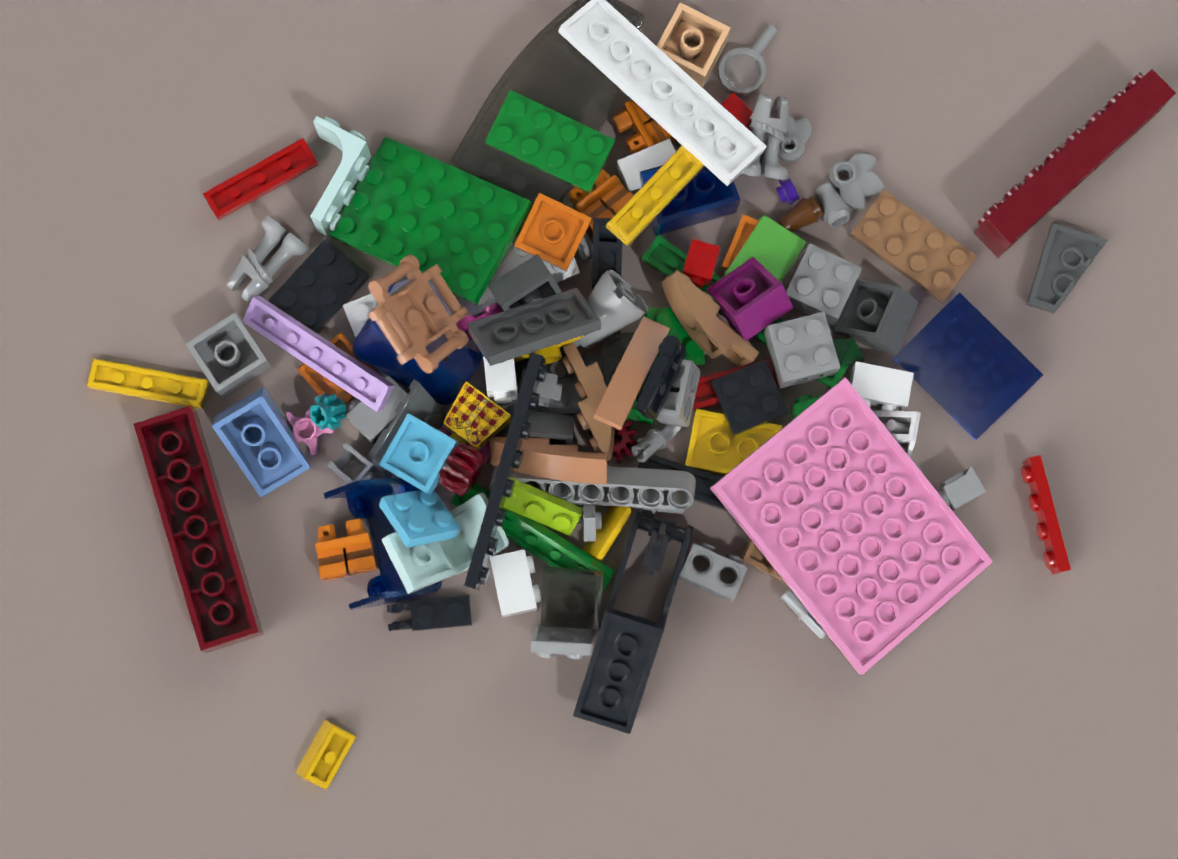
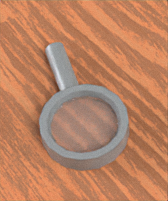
(744, 69)

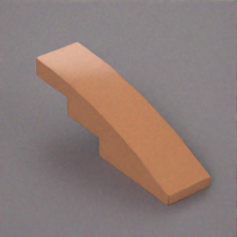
(631, 373)
(555, 461)

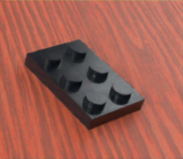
(320, 287)

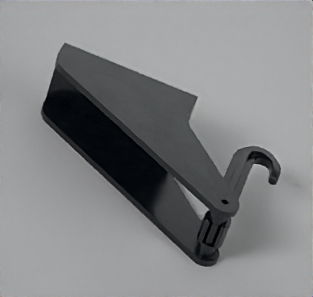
(628, 642)

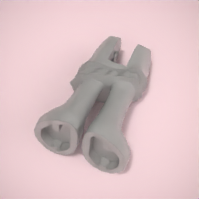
(775, 129)
(252, 265)

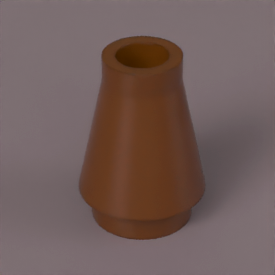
(801, 215)

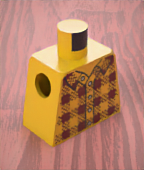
(475, 418)

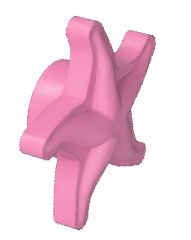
(306, 430)

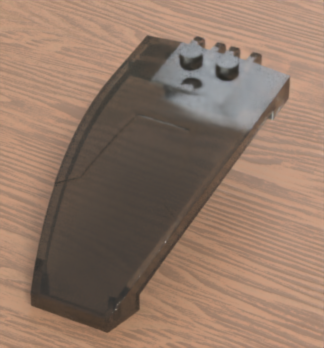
(555, 77)

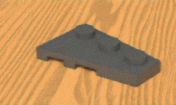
(1061, 265)
(418, 404)

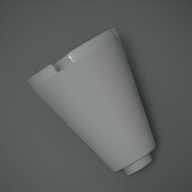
(614, 306)

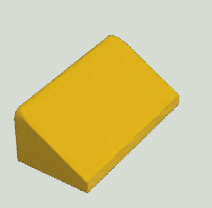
(612, 524)
(325, 754)

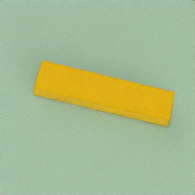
(654, 195)
(147, 383)

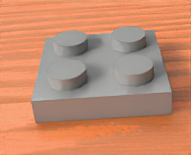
(554, 640)

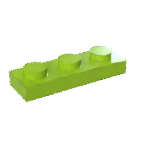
(543, 507)

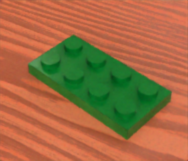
(550, 141)

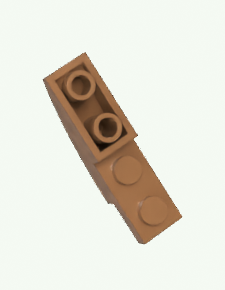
(698, 317)
(592, 387)

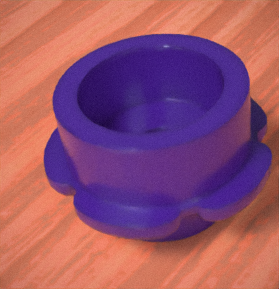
(787, 191)

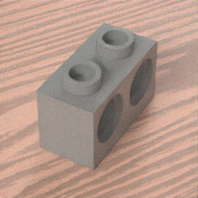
(681, 397)
(710, 579)

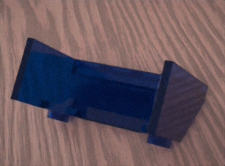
(441, 384)
(363, 503)

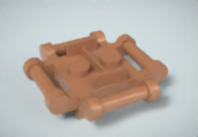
(415, 315)

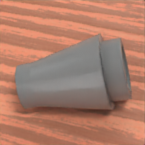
(832, 205)

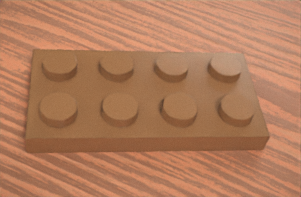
(913, 246)

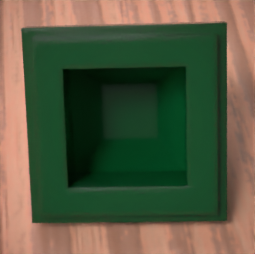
(848, 351)

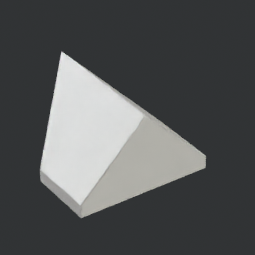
(902, 426)

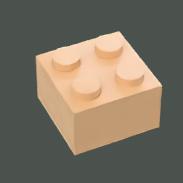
(694, 42)

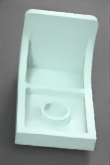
(350, 171)
(439, 560)

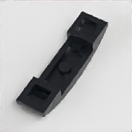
(606, 251)

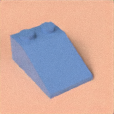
(261, 442)

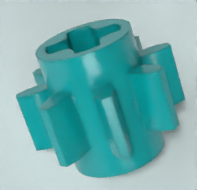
(328, 411)

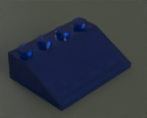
(968, 366)

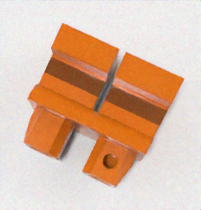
(647, 130)
(603, 201)
(332, 551)

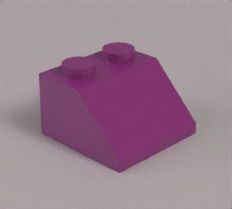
(750, 298)

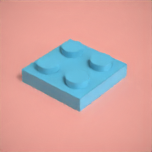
(418, 453)
(419, 517)

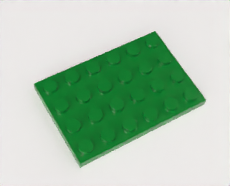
(434, 214)

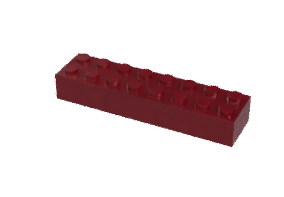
(1073, 161)
(198, 529)

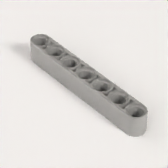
(624, 488)

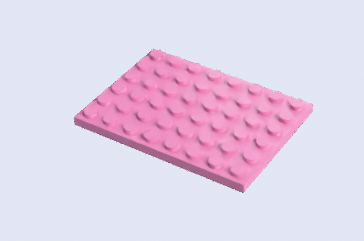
(852, 525)

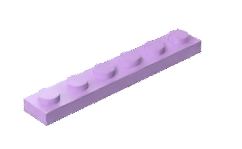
(318, 353)

